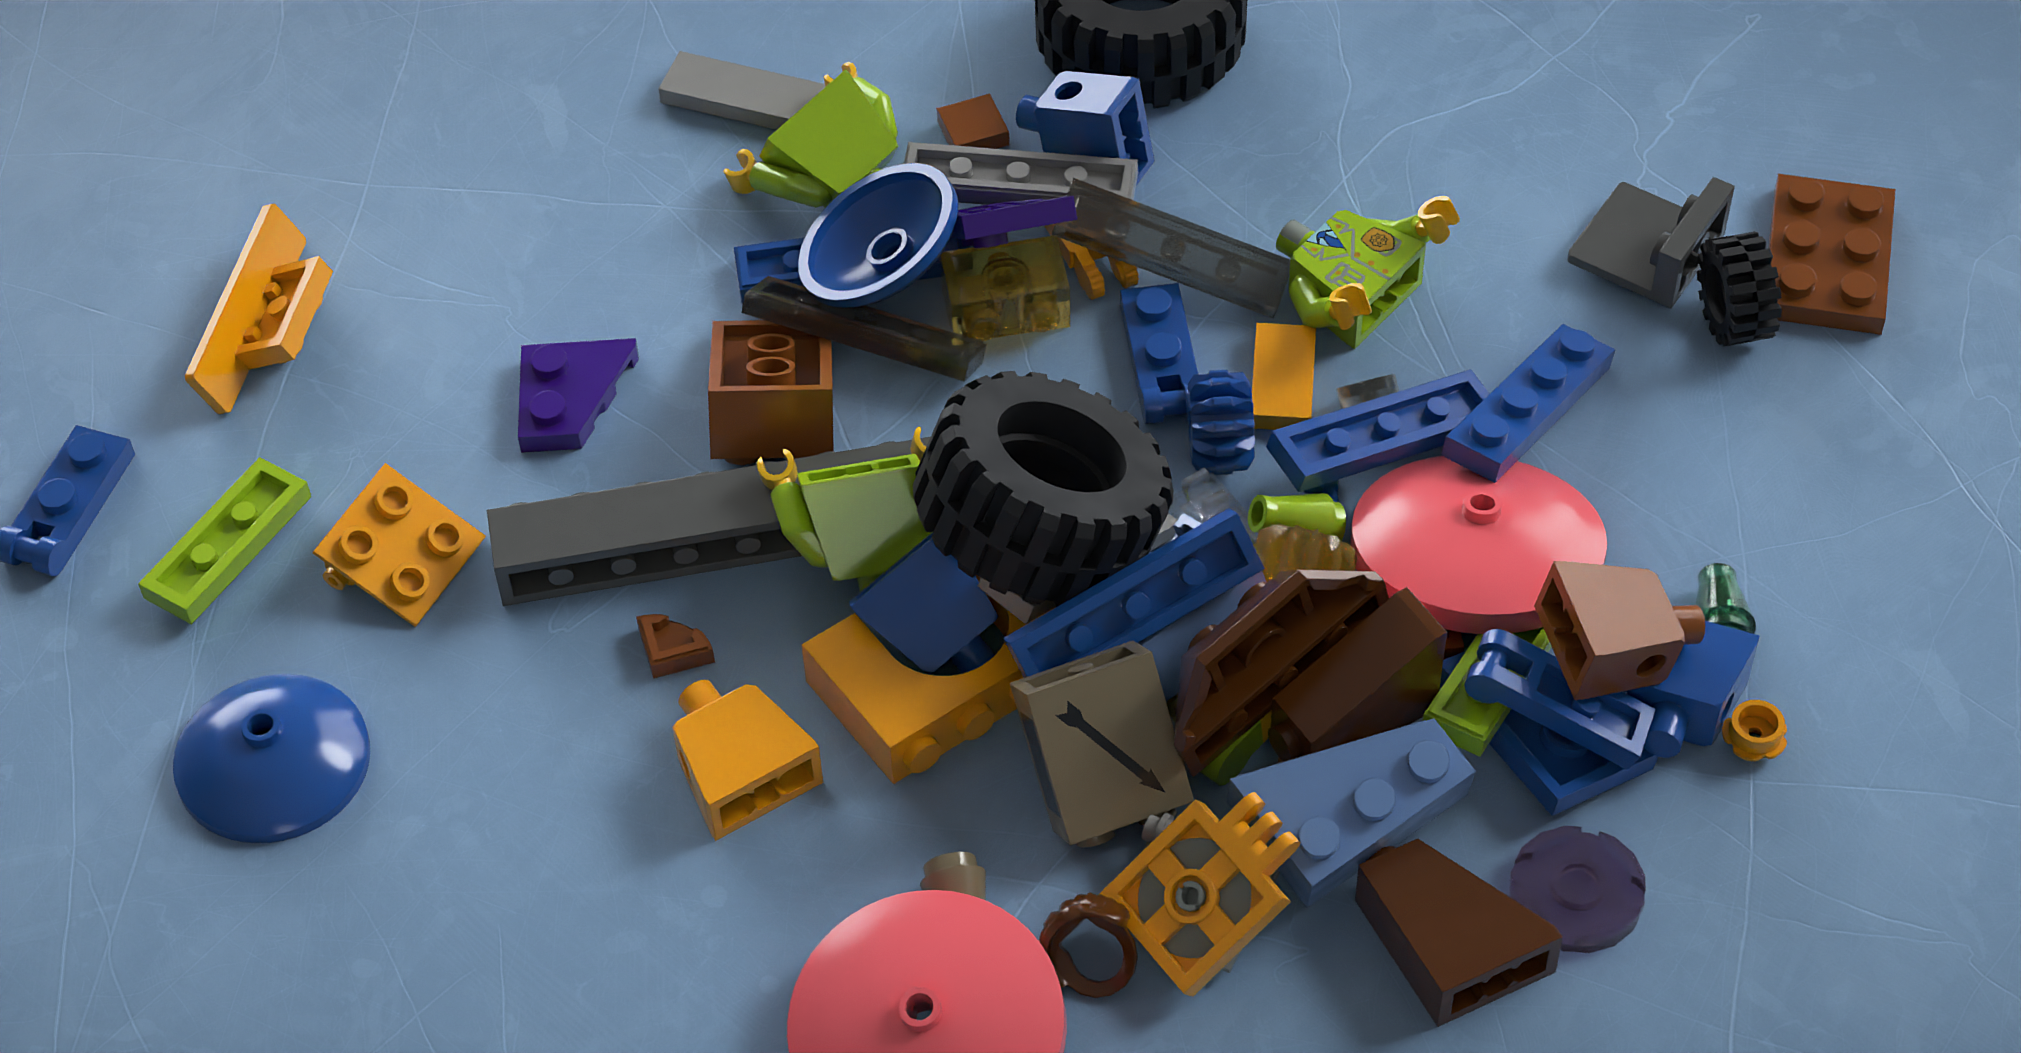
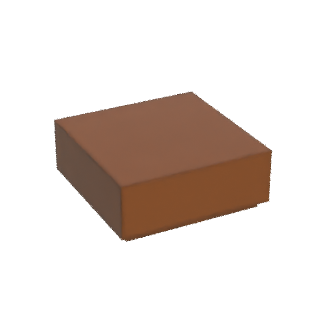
(973, 123)

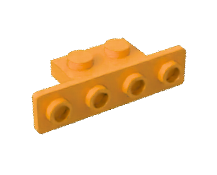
(260, 310)

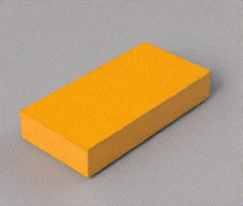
(1283, 374)

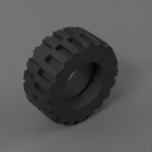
(1165, 48)
(1040, 486)

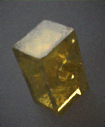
(1006, 289)

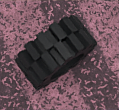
(1739, 288)

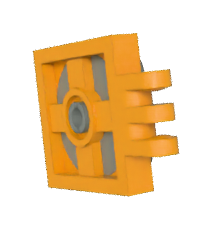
(1204, 889)

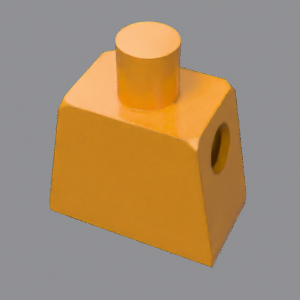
(741, 755)

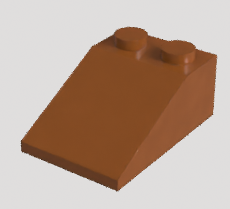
(768, 392)

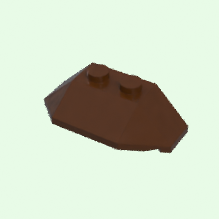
(1259, 650)

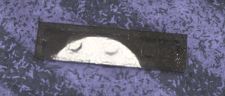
(1175, 249)
(866, 329)

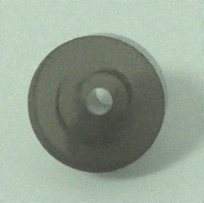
(1366, 390)

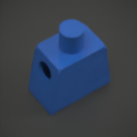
(1090, 118)
(929, 610)
(1698, 690)

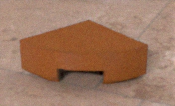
(672, 645)

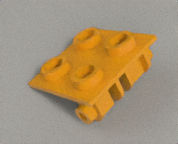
(397, 545)

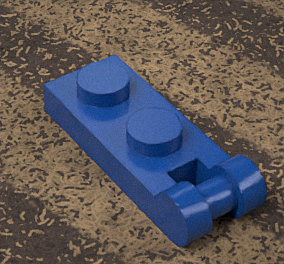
(1158, 349)
(66, 500)
(1605, 724)

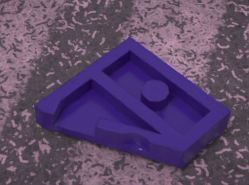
(989, 223)
(567, 389)

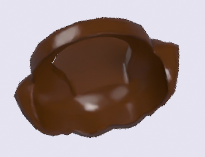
(1103, 913)

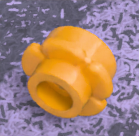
(1757, 718)

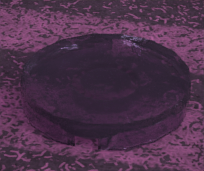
(1581, 886)

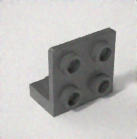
(1651, 241)

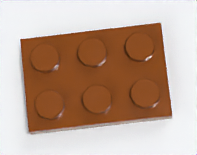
(1832, 252)

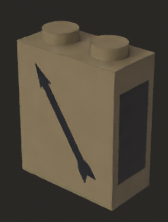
(1102, 743)

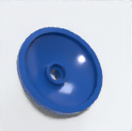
(878, 236)
(275, 781)

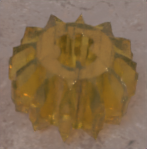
(1302, 549)

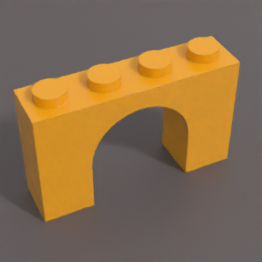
(900, 713)

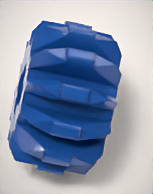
(1220, 422)

